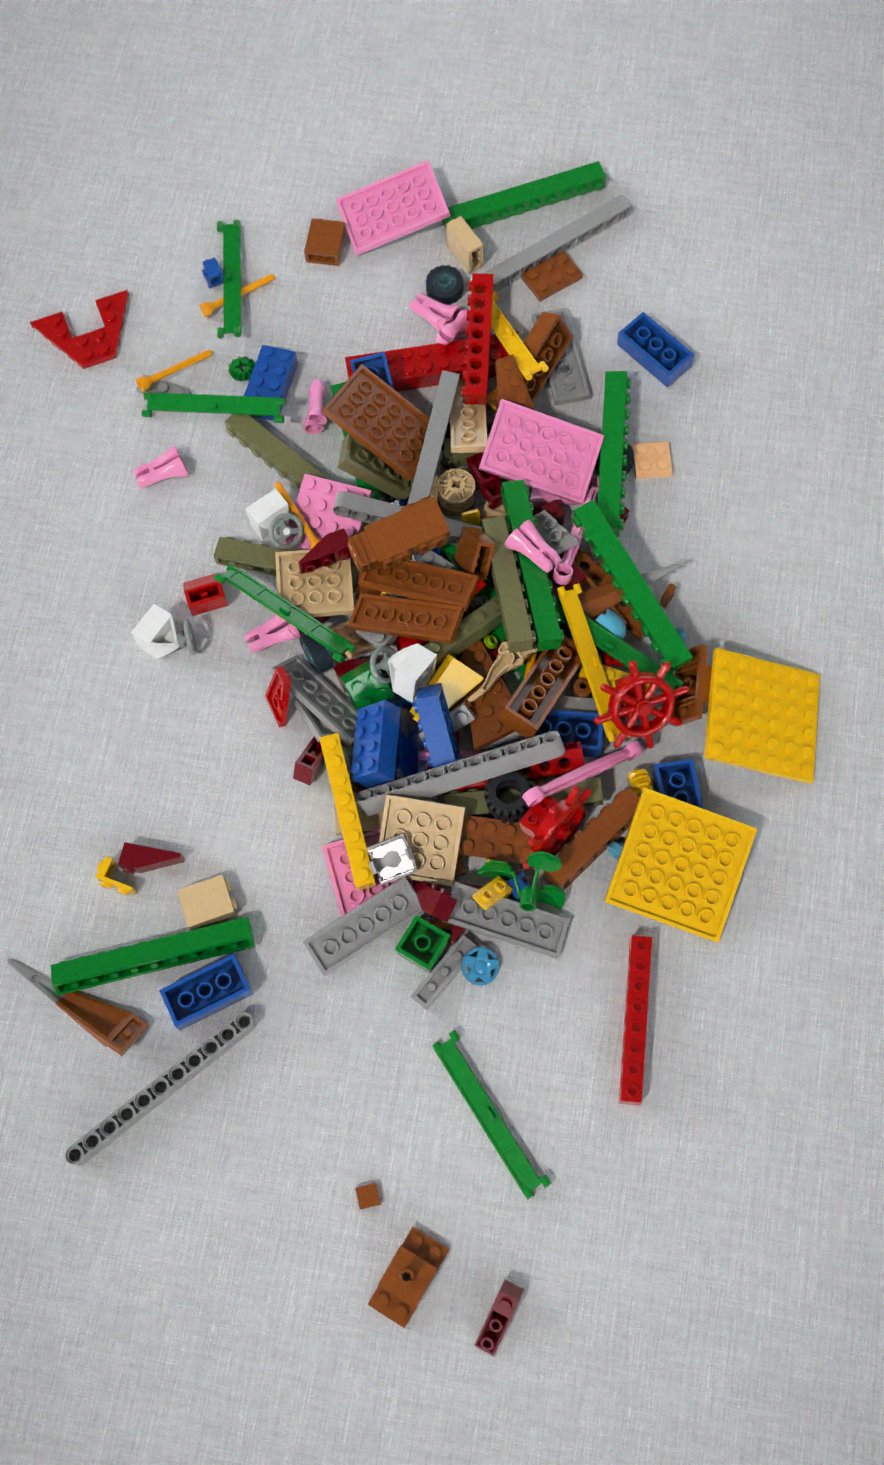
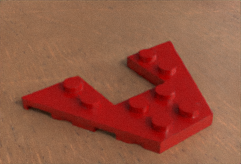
(94, 346)

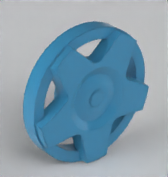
(480, 966)

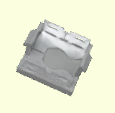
(392, 859)

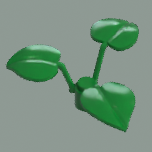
(530, 895)

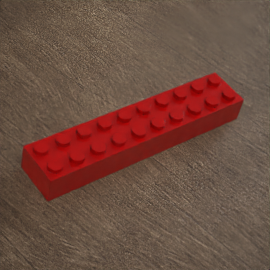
(423, 365)

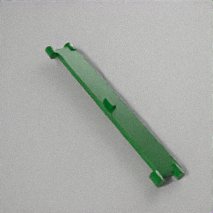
(231, 279)
(214, 404)
(287, 611)
(619, 649)
(488, 1116)

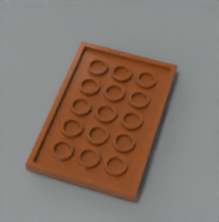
(380, 420)

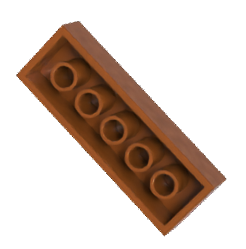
(545, 343)
(541, 689)
(594, 839)

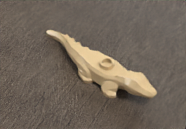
(504, 662)

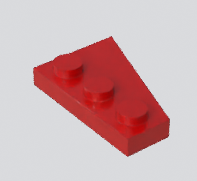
(278, 695)

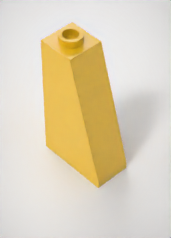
(455, 679)

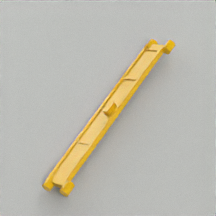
(513, 344)
(587, 653)

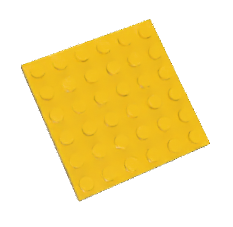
(762, 716)
(680, 865)

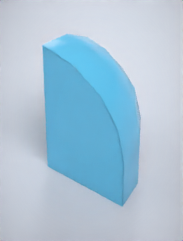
(613, 623)

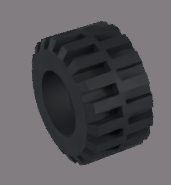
(497, 786)

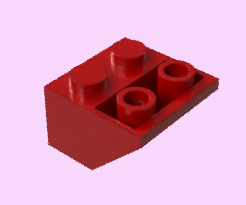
(204, 595)

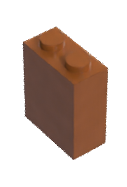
(325, 242)
(474, 552)

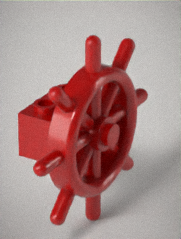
(637, 703)
(553, 822)

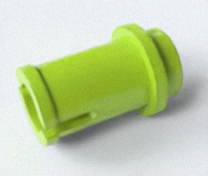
(490, 642)

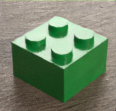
(364, 688)
(423, 944)

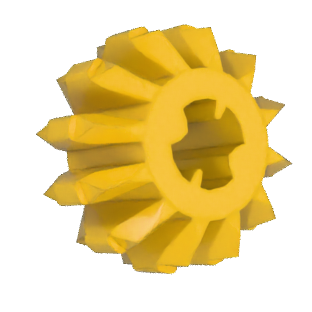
(638, 780)

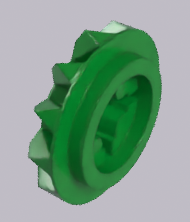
(235, 371)

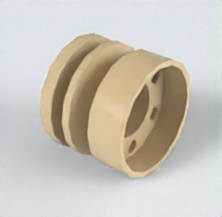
(456, 492)

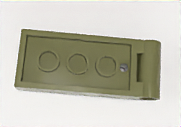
(366, 466)

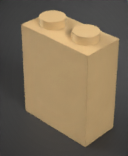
(464, 244)
(207, 902)

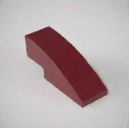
(486, 482)

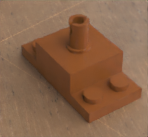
(697, 677)
(408, 1277)

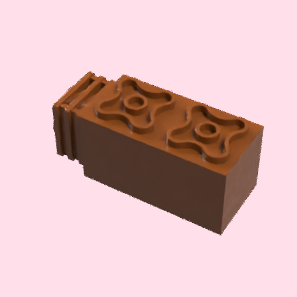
(400, 536)

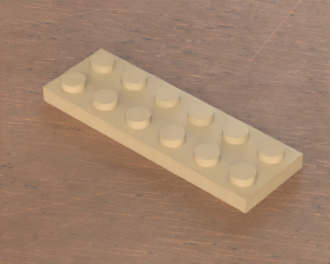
(467, 424)

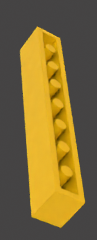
(347, 812)

